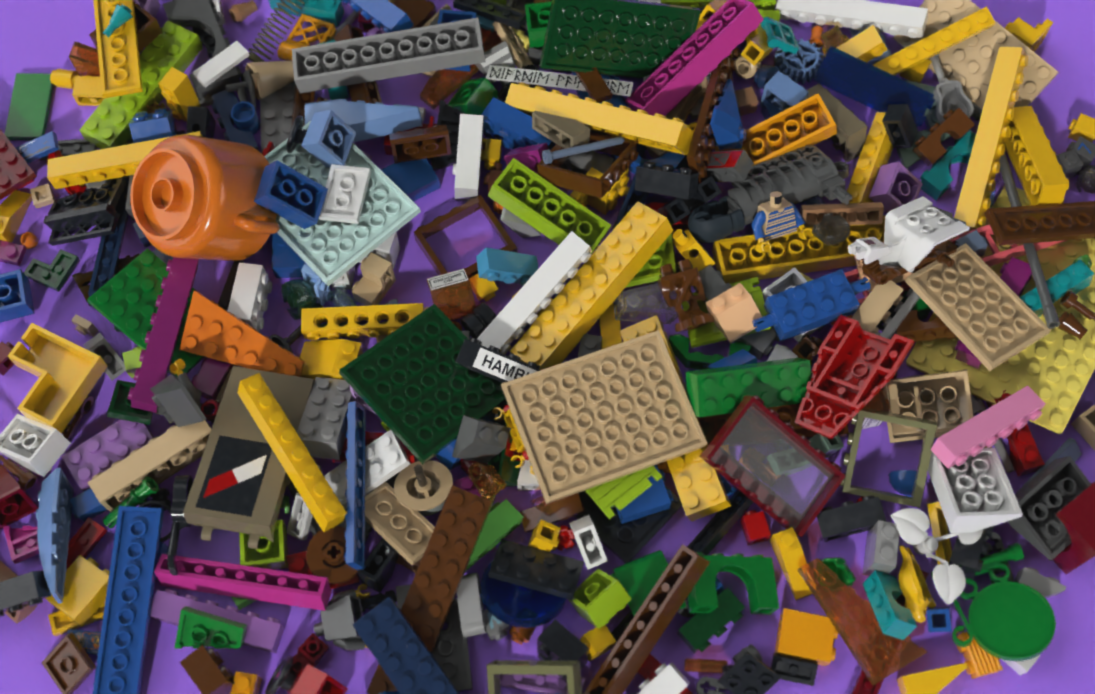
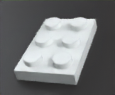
(345, 193)

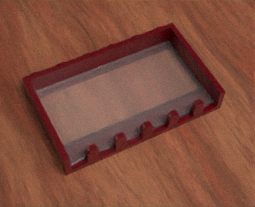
(773, 465)

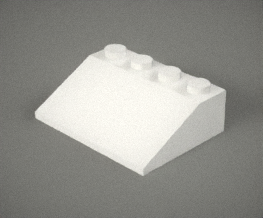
(974, 492)

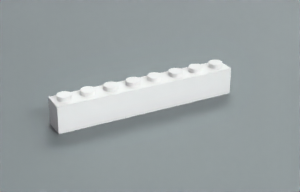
(857, 15)
(536, 293)

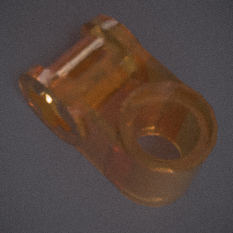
(486, 480)

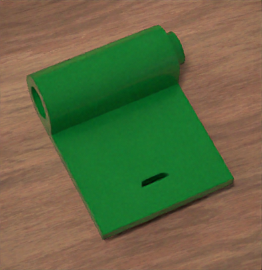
(640, 577)

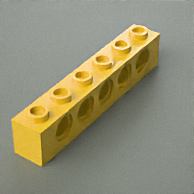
(313, 317)

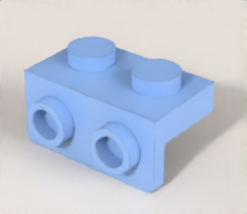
(321, 289)

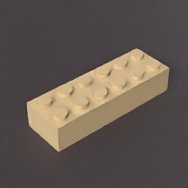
(157, 459)

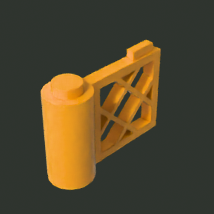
(285, 47)

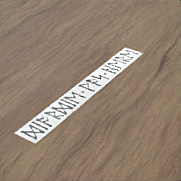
(552, 79)

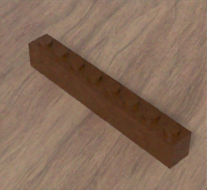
(649, 623)

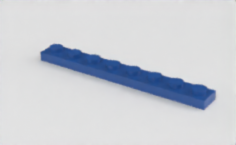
(355, 489)

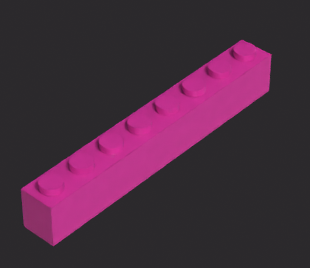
(245, 582)

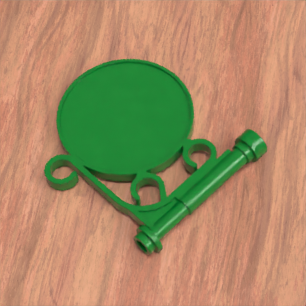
(1006, 616)

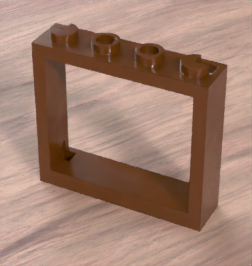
(587, 184)
(456, 214)

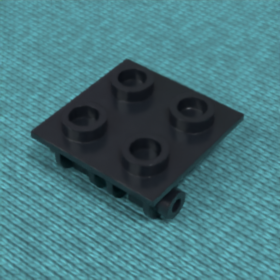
(748, 676)

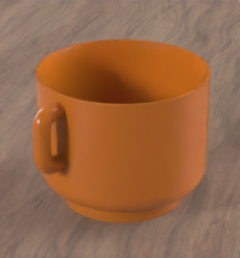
(199, 198)

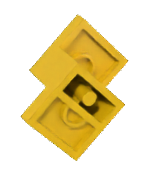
(1027, 34)
(609, 200)

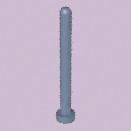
(549, 156)

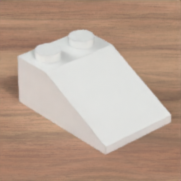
(32, 444)

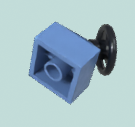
(326, 138)

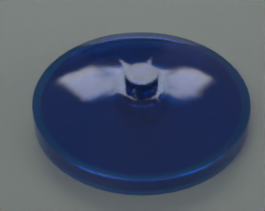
(518, 604)

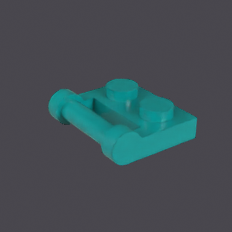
(783, 36)

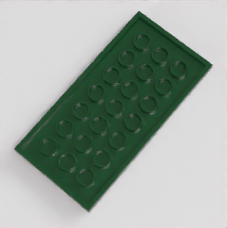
(615, 35)

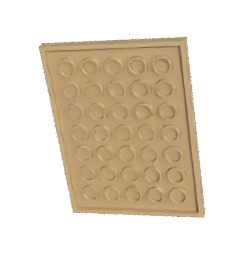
(603, 416)

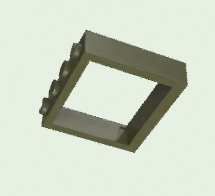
(923, 463)
(534, 667)

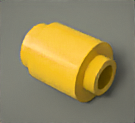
(63, 78)

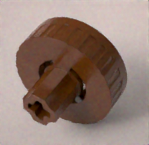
(320, 549)

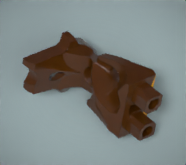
(681, 284)

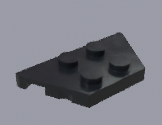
(451, 118)

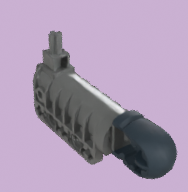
(798, 180)

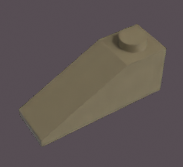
(560, 130)

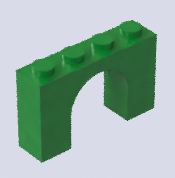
(754, 571)

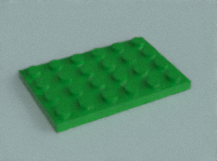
(131, 300)

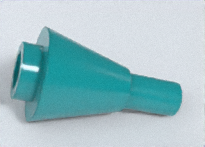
(119, 17)

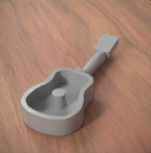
(949, 93)

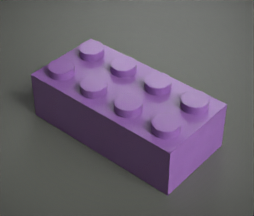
(105, 449)

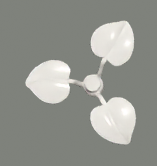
(912, 528)

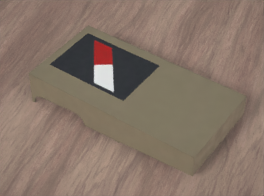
(239, 475)

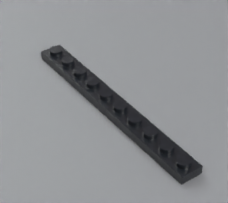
(706, 539)

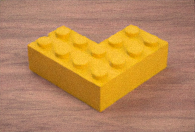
(64, 375)

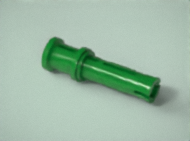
(136, 497)

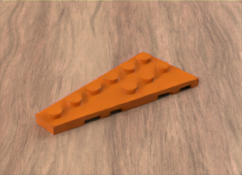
(226, 338)

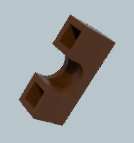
(954, 123)
(915, 329)

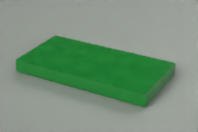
(29, 106)

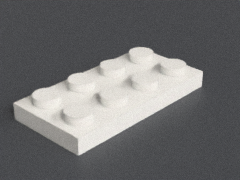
(382, 461)

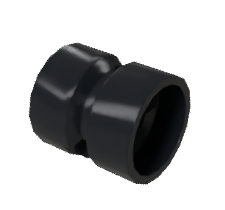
(479, 320)

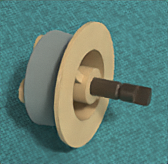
(423, 487)

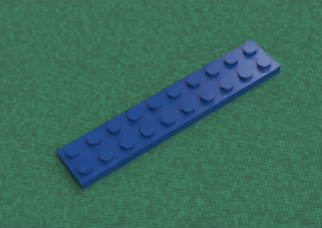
(128, 601)

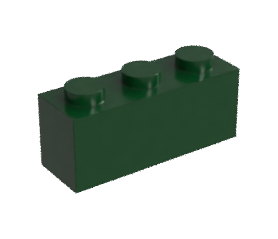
(705, 626)

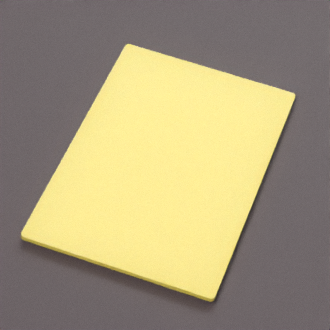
(1053, 366)

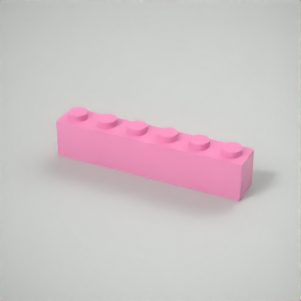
(987, 427)

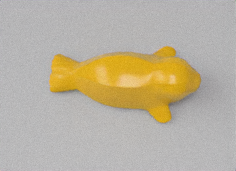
(914, 586)

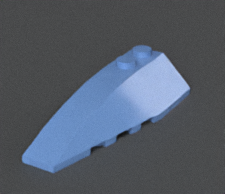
(369, 119)
(54, 529)

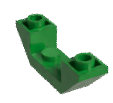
(698, 360)

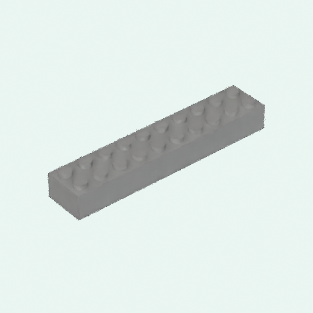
(388, 55)

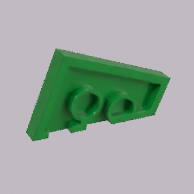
(209, 630)

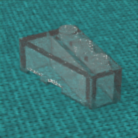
(644, 303)

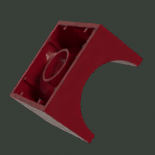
(1080, 523)

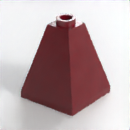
(14, 500)

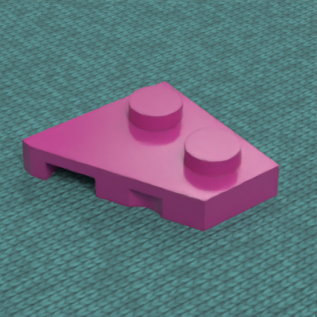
(22, 542)

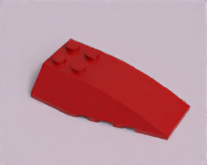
(848, 375)

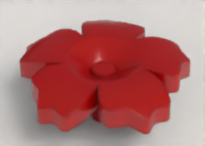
(565, 536)

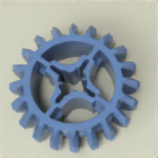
(796, 64)

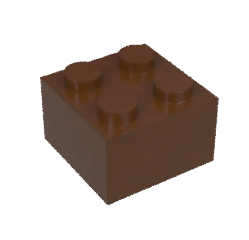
(207, 672)

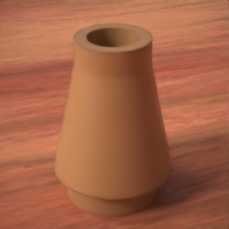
(242, 11)

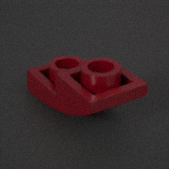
(309, 653)

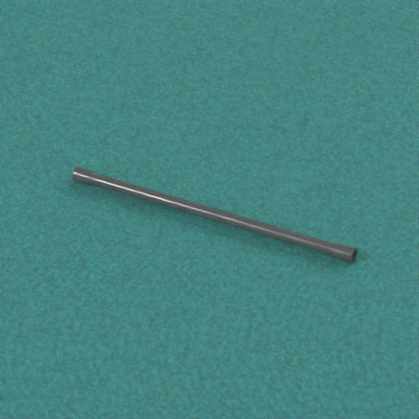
(1049, 310)

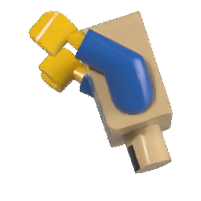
(775, 220)

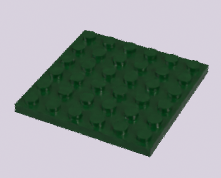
(419, 387)

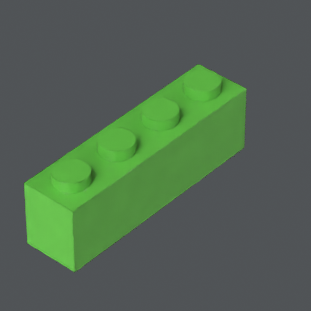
(499, 524)

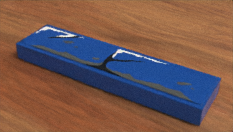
(39, 147)

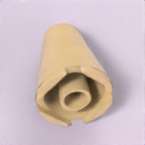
(270, 76)

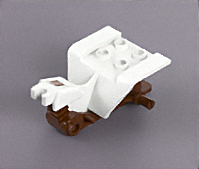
(912, 238)

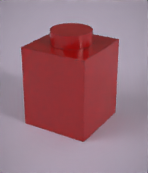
(755, 527)

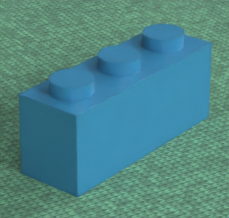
(506, 266)

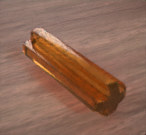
(704, 665)

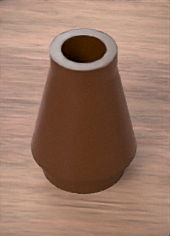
(1071, 325)

